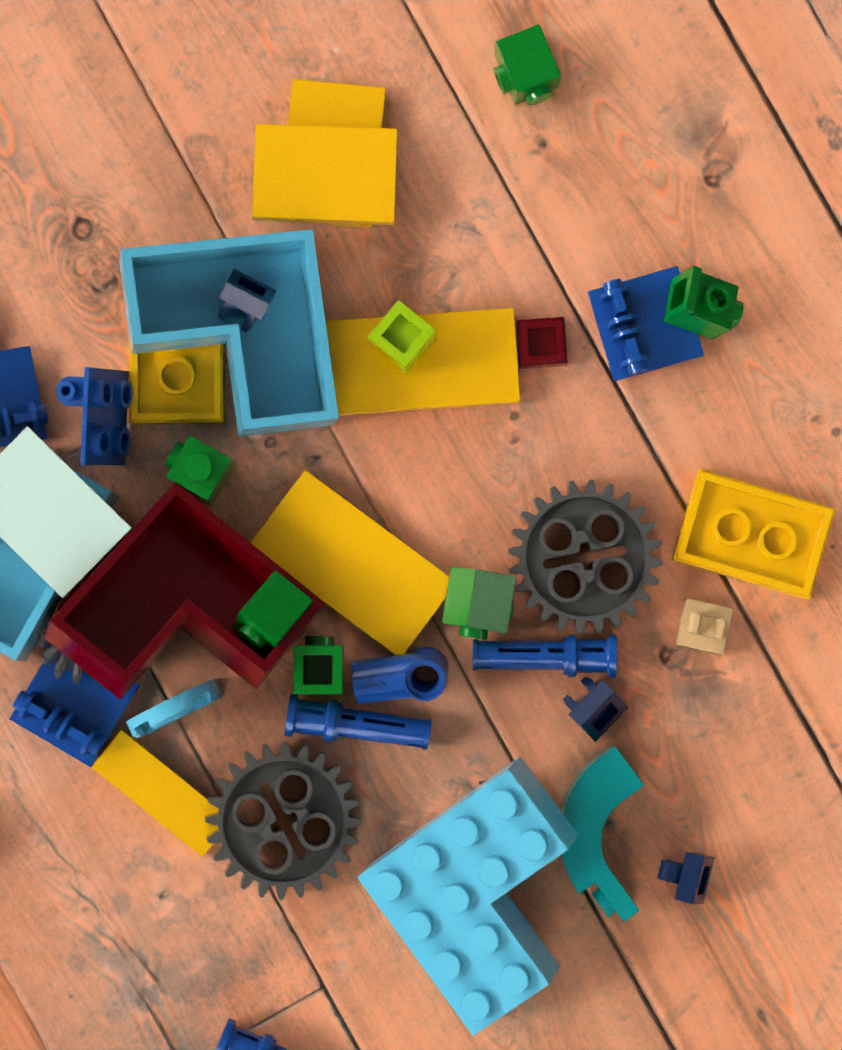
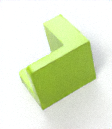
(403, 336)

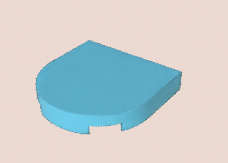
(175, 708)

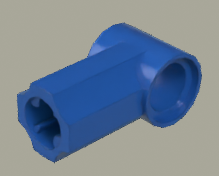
(394, 676)

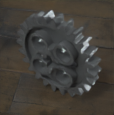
(576, 514)
(320, 799)

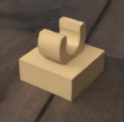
(704, 626)

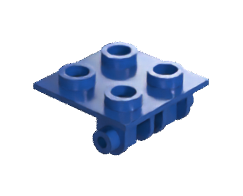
(633, 326)
(19, 396)
(105, 402)
(68, 714)

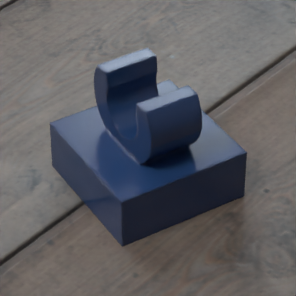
(247, 295)
(597, 710)
(690, 876)

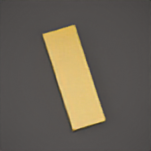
(158, 790)

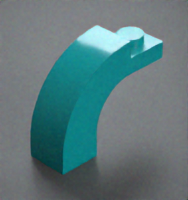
(586, 805)

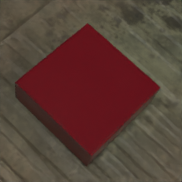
(541, 342)

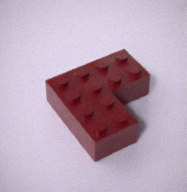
(165, 577)

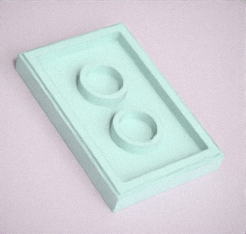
(53, 514)

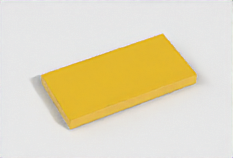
(463, 367)
(353, 564)

